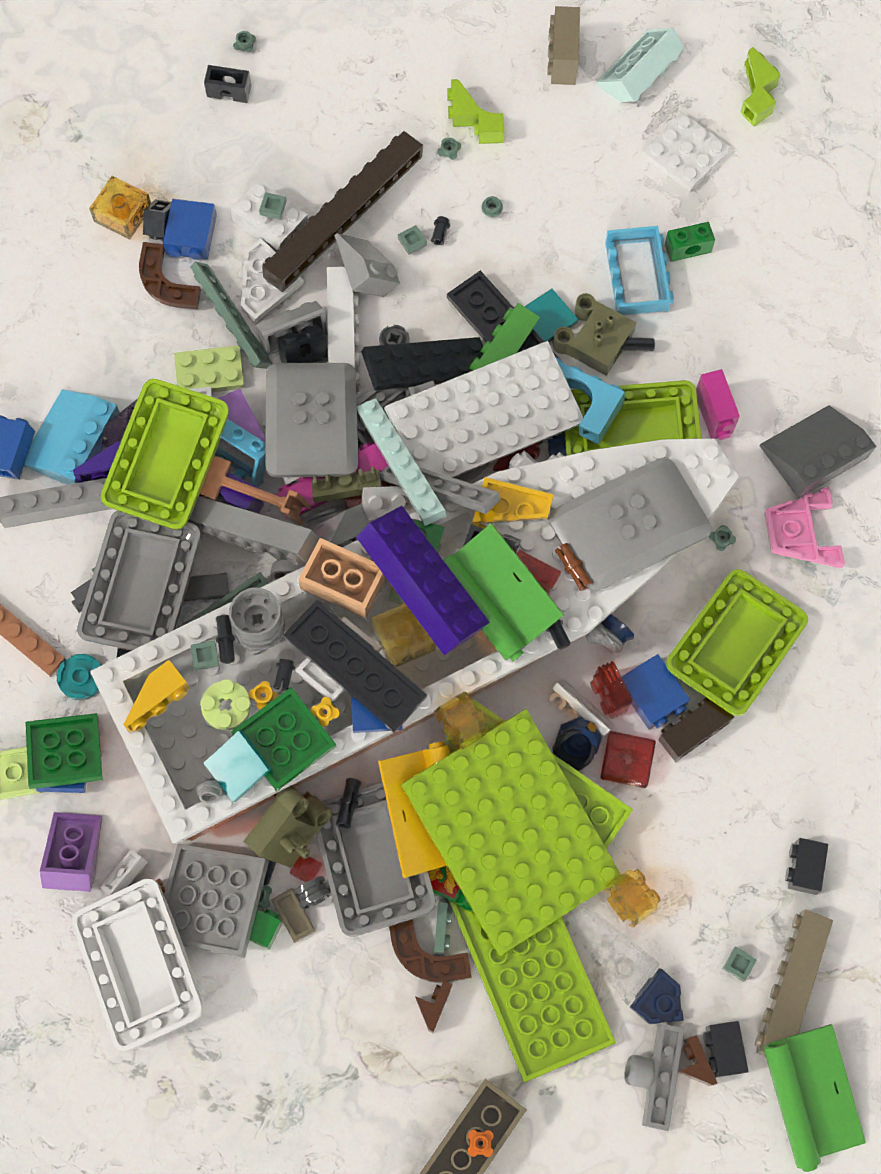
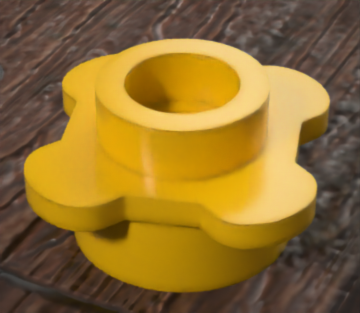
(263, 687)
(332, 711)

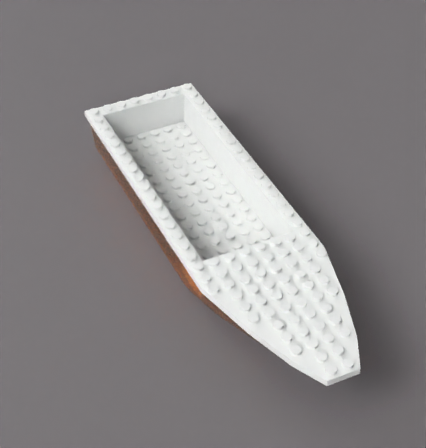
(178, 741)

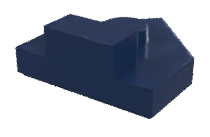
(659, 1000)

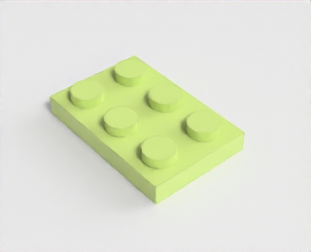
(211, 368)

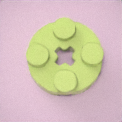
(226, 691)

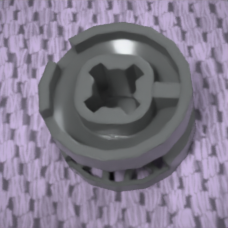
(394, 335)
(312, 892)

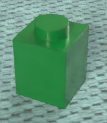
(265, 928)

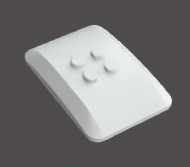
(137, 964)

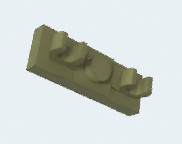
(345, 486)

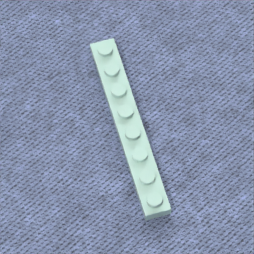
(401, 462)

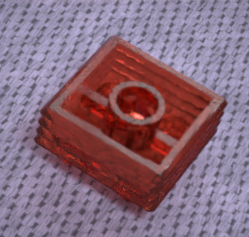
(611, 689)
(615, 767)

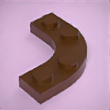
(158, 286)
(422, 964)

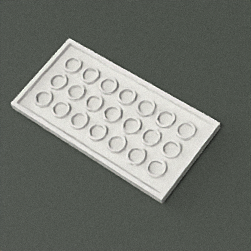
(486, 413)

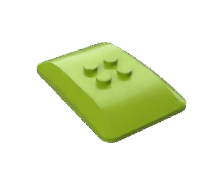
(647, 415)
(165, 454)
(737, 642)

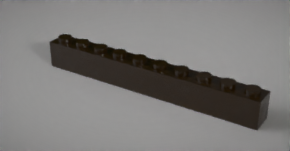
(342, 211)

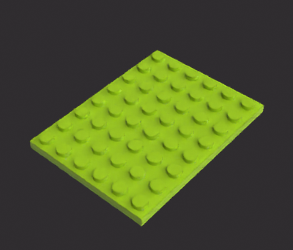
(511, 831)

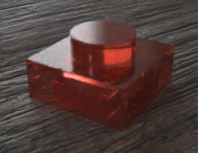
(305, 869)

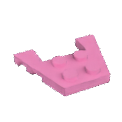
(793, 532)

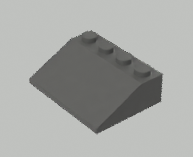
(817, 449)

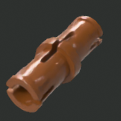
(573, 566)

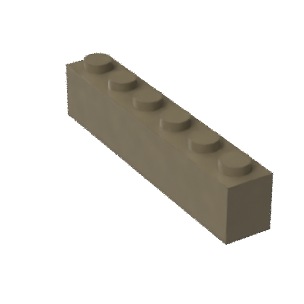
(796, 978)

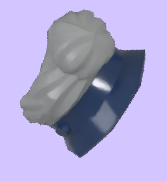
(611, 634)

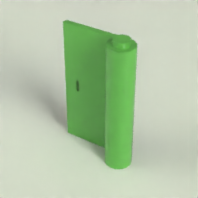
(514, 608)
(806, 1077)

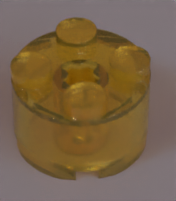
(461, 721)
(632, 897)

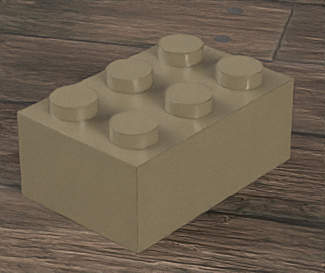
(564, 45)

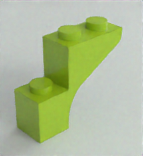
(762, 79)
(465, 113)

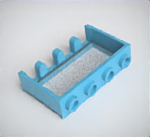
(638, 270)
(244, 452)

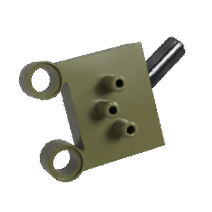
(601, 337)
(287, 829)

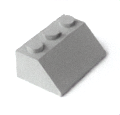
(290, 322)

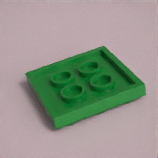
(286, 737)
(63, 751)

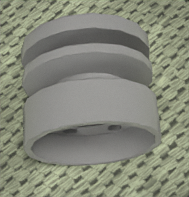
(254, 607)

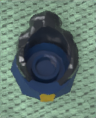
(577, 743)

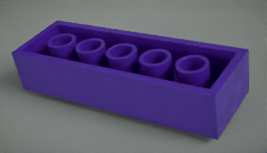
(422, 579)

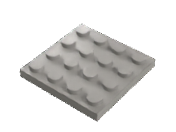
(214, 898)

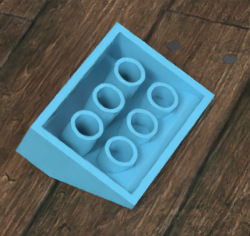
(70, 435)

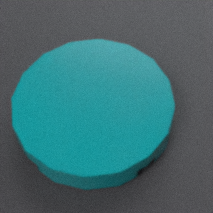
(75, 677)

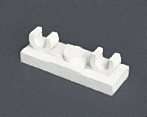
(581, 707)

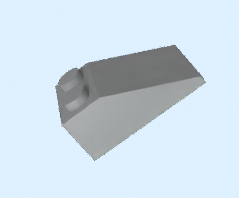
(366, 266)

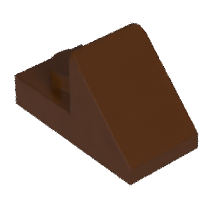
(432, 1012)
(701, 1068)

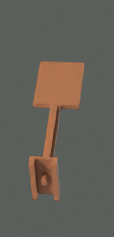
(216, 478)

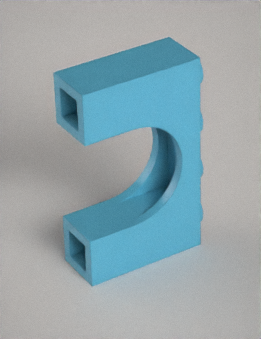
(605, 401)

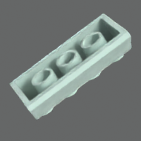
(641, 64)

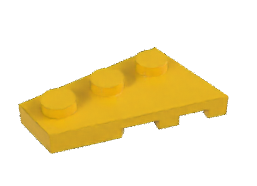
(516, 503)

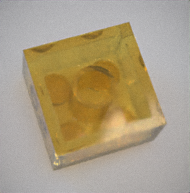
(120, 207)
(401, 635)

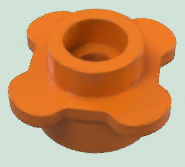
(485, 1137)

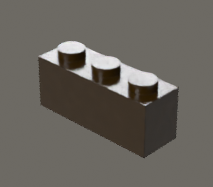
(694, 728)

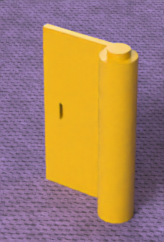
(413, 842)

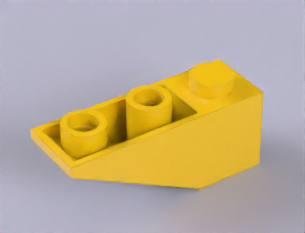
(158, 691)

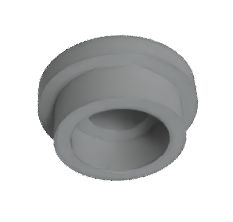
(209, 791)

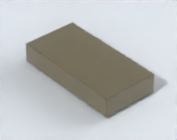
(293, 916)

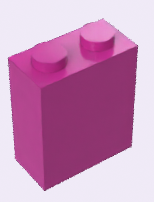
(717, 404)

